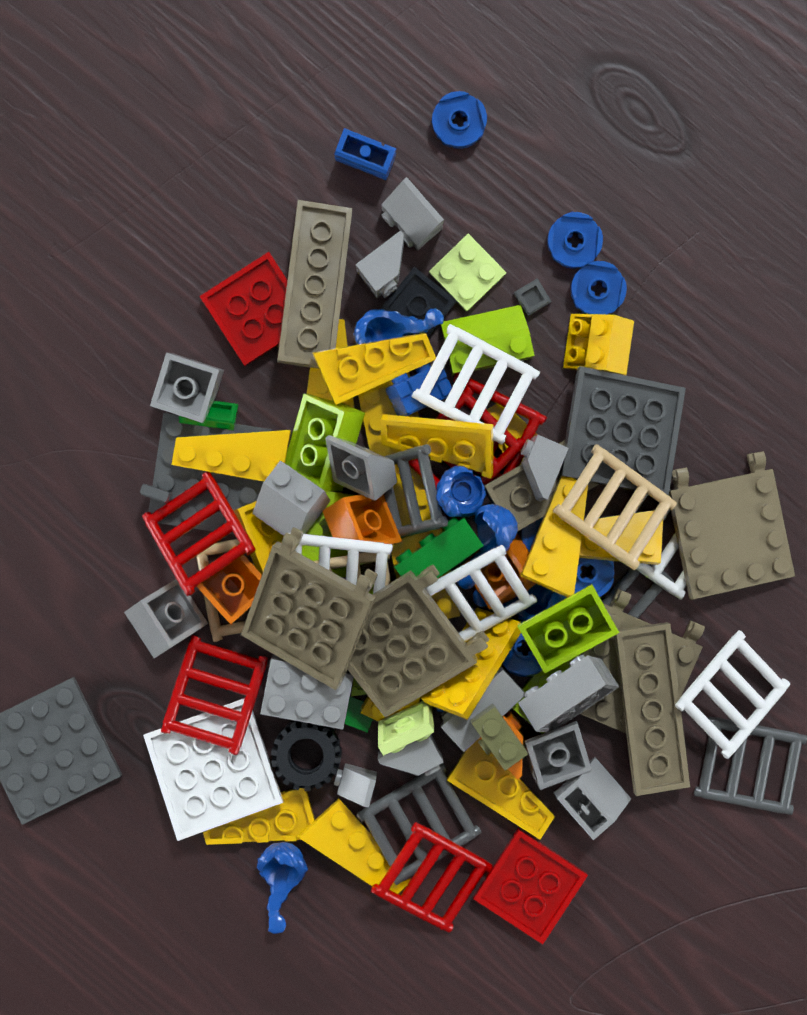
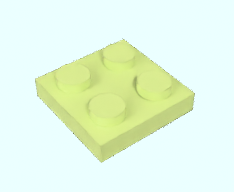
(467, 272)
(405, 727)

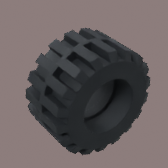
(299, 776)

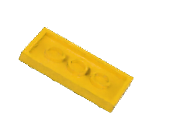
(465, 690)

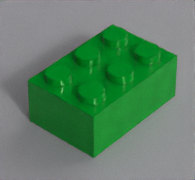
(442, 550)

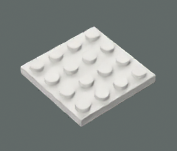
(207, 783)

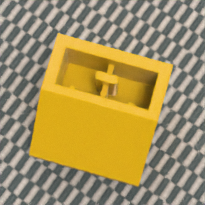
(599, 342)

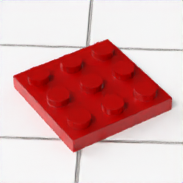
(250, 307)
(530, 886)

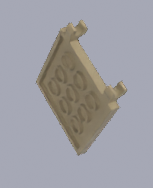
(730, 531)
(308, 612)
(409, 644)
(686, 652)

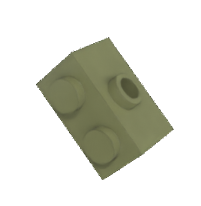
(498, 737)

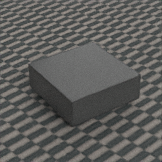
(532, 297)
(156, 493)

